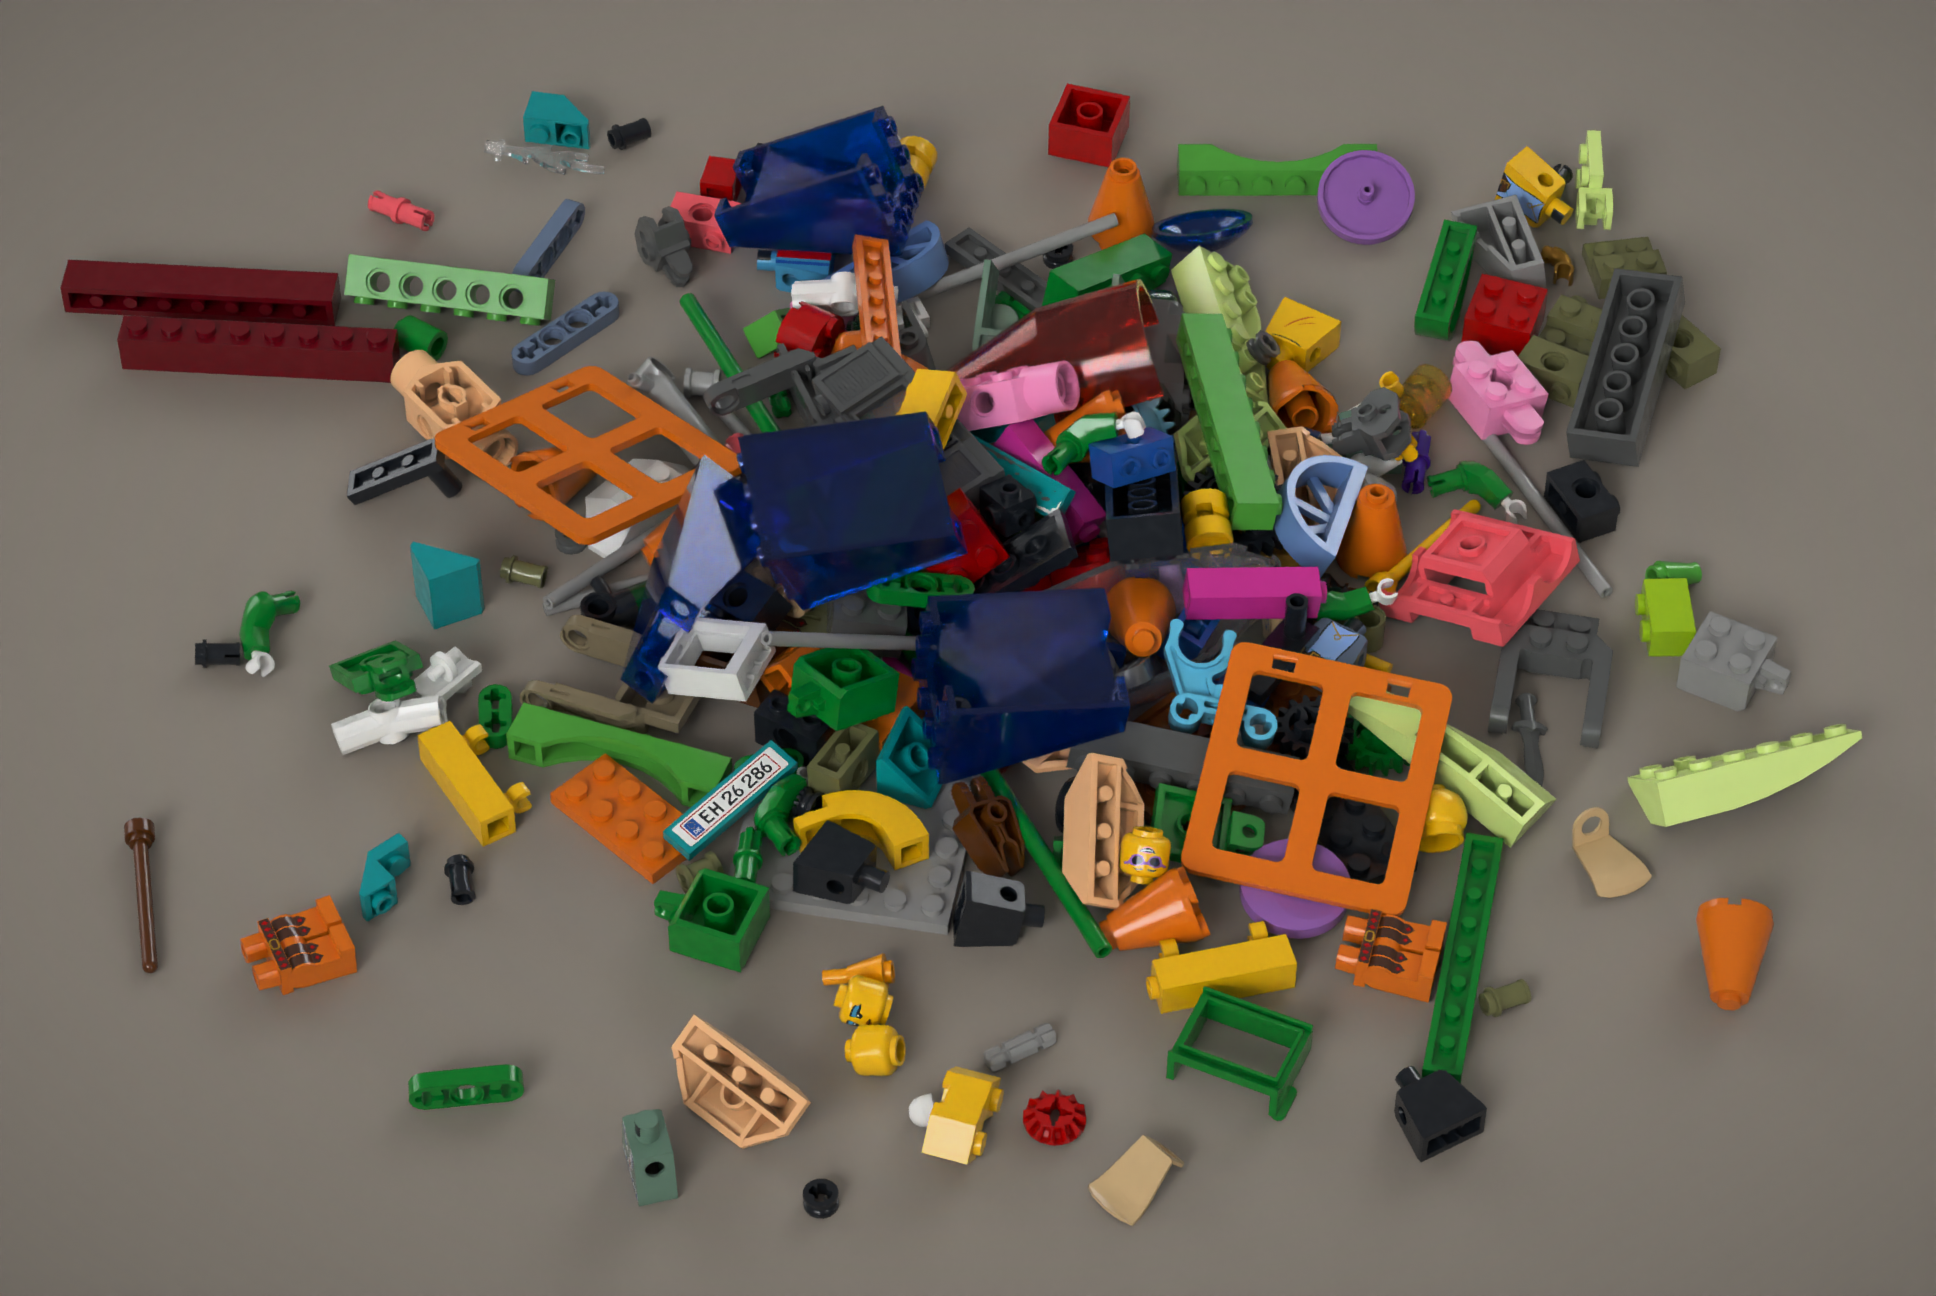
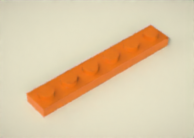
(875, 290)

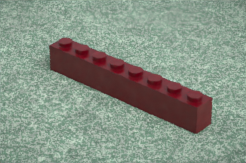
(201, 292)
(258, 349)

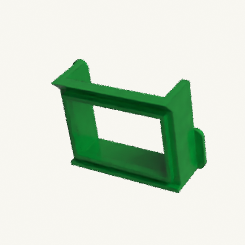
(1255, 1021)

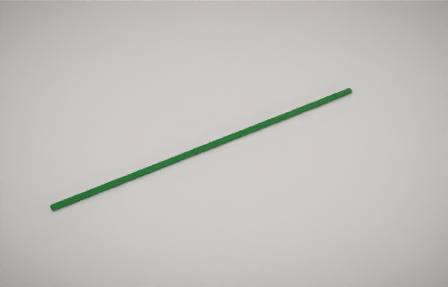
(1033, 840)

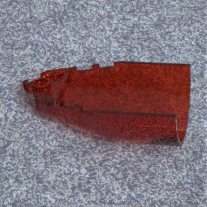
(1093, 332)

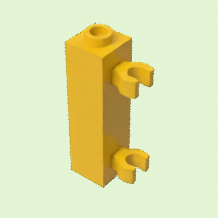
(468, 784)
(1236, 969)

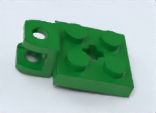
(380, 670)
(1174, 808)

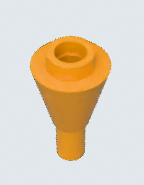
(875, 968)

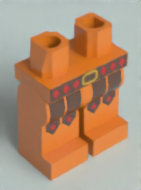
(300, 948)
(1393, 954)

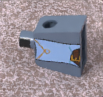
(1340, 642)

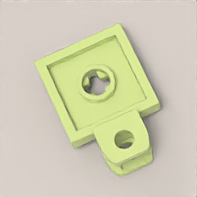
(1592, 199)

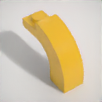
(874, 818)

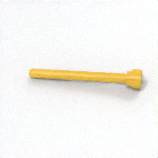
(1404, 566)

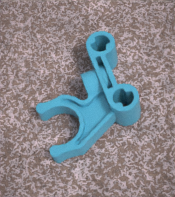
(1201, 696)

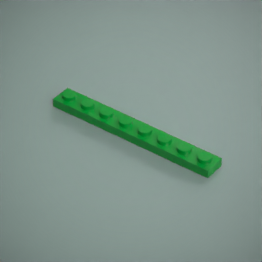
(1463, 955)

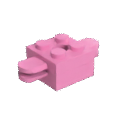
(1497, 393)

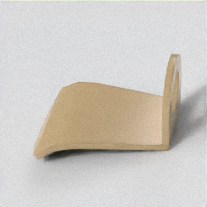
(1606, 861)
(1134, 1179)

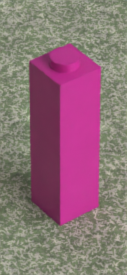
(1029, 444)
(1249, 592)

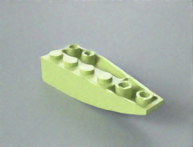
(1216, 287)
(1736, 777)
(1486, 780)

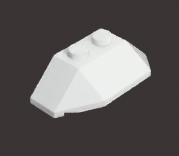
(609, 496)

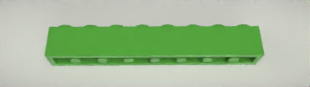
(1228, 421)

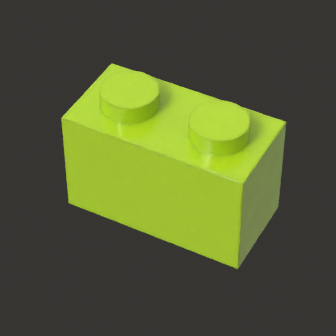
(1666, 616)

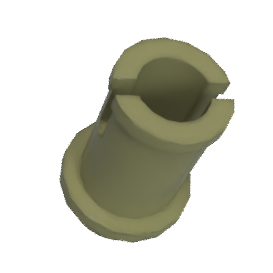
(523, 572)
(1496, 1000)

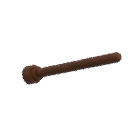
(139, 836)

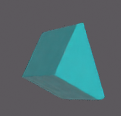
(446, 584)
(904, 766)

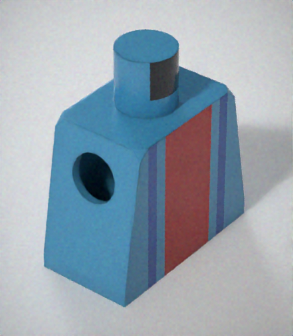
(795, 266)

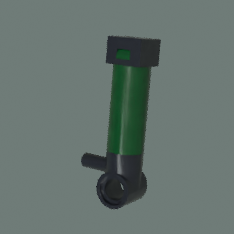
(613, 607)

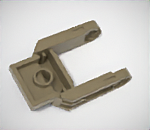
(629, 708)

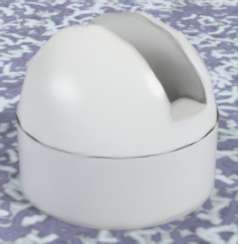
(920, 1109)

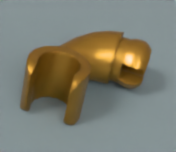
(1561, 261)

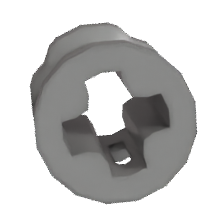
(698, 382)

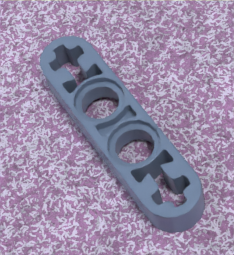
(551, 240)
(535, 355)

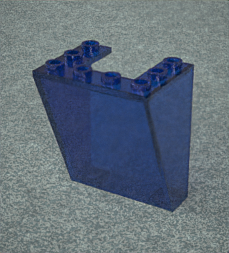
(825, 188)
(848, 504)
(695, 560)
(1028, 668)

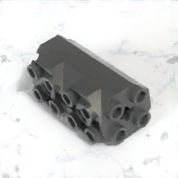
(1168, 362)

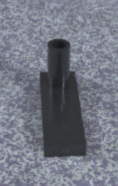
(400, 470)
(1291, 635)

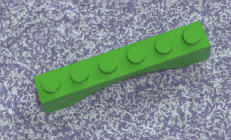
(1214, 172)
(552, 737)

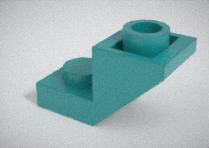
(378, 883)

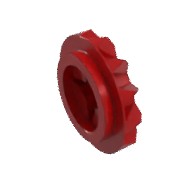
(1069, 1124)

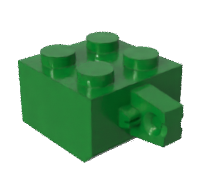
(842, 687)
(715, 918)

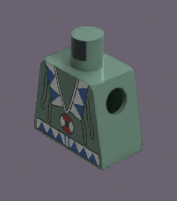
(645, 1142)

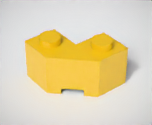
(958, 1119)

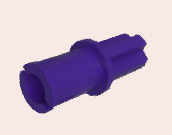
(1416, 470)

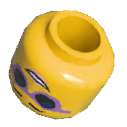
(1144, 854)

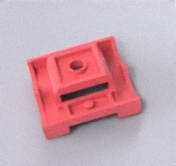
(1512, 560)

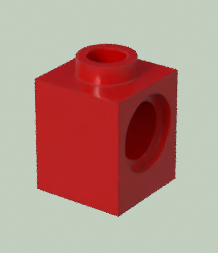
(720, 179)

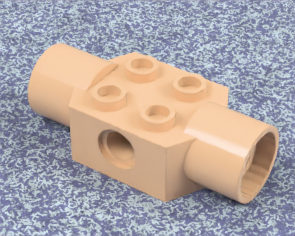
(446, 395)

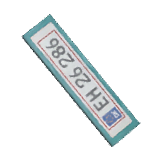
(729, 800)

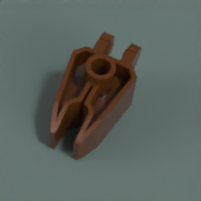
(988, 828)

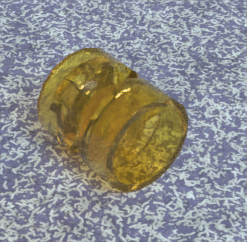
(1424, 394)

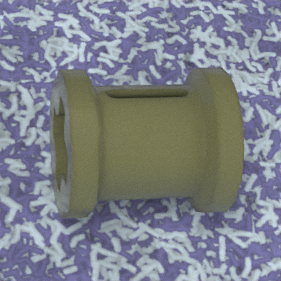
(687, 873)

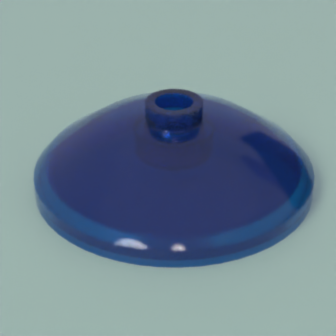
(1207, 228)

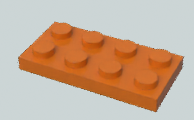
(621, 816)

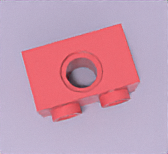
(700, 221)

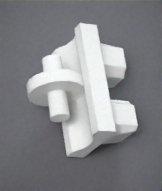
(447, 675)

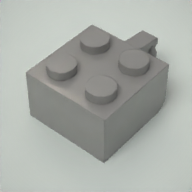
(1730, 663)

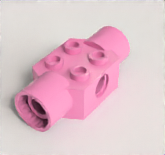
(1019, 395)

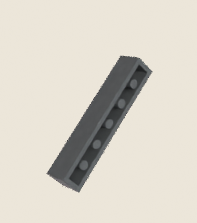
(1177, 759)

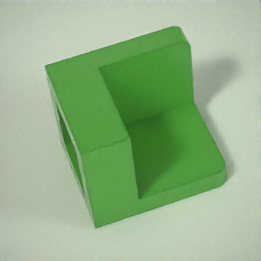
(763, 332)

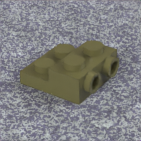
(1626, 254)
(1572, 323)

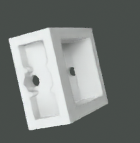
(717, 635)

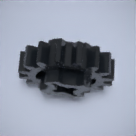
(1304, 720)

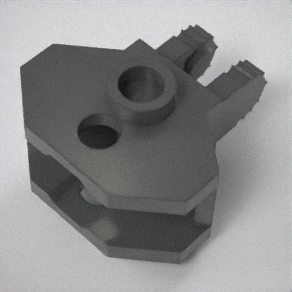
(665, 245)
(1372, 427)

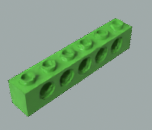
(365, 270)

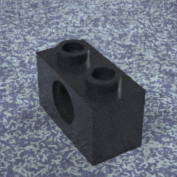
(1581, 501)
(750, 601)
(776, 724)

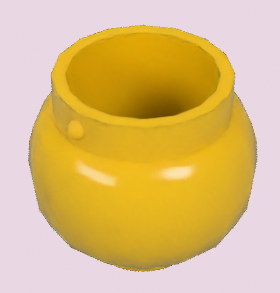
(1444, 821)

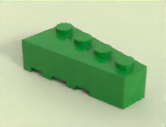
(1132, 259)

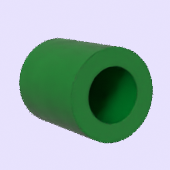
(419, 335)

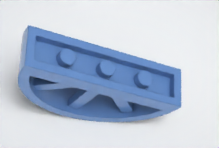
(921, 263)
(1295, 535)

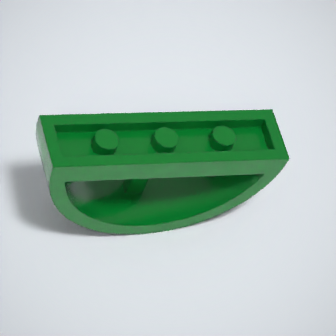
(1446, 281)

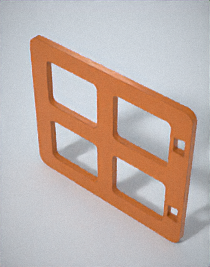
(582, 453)
(1316, 780)

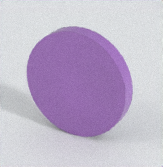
(1365, 197)
(1289, 914)

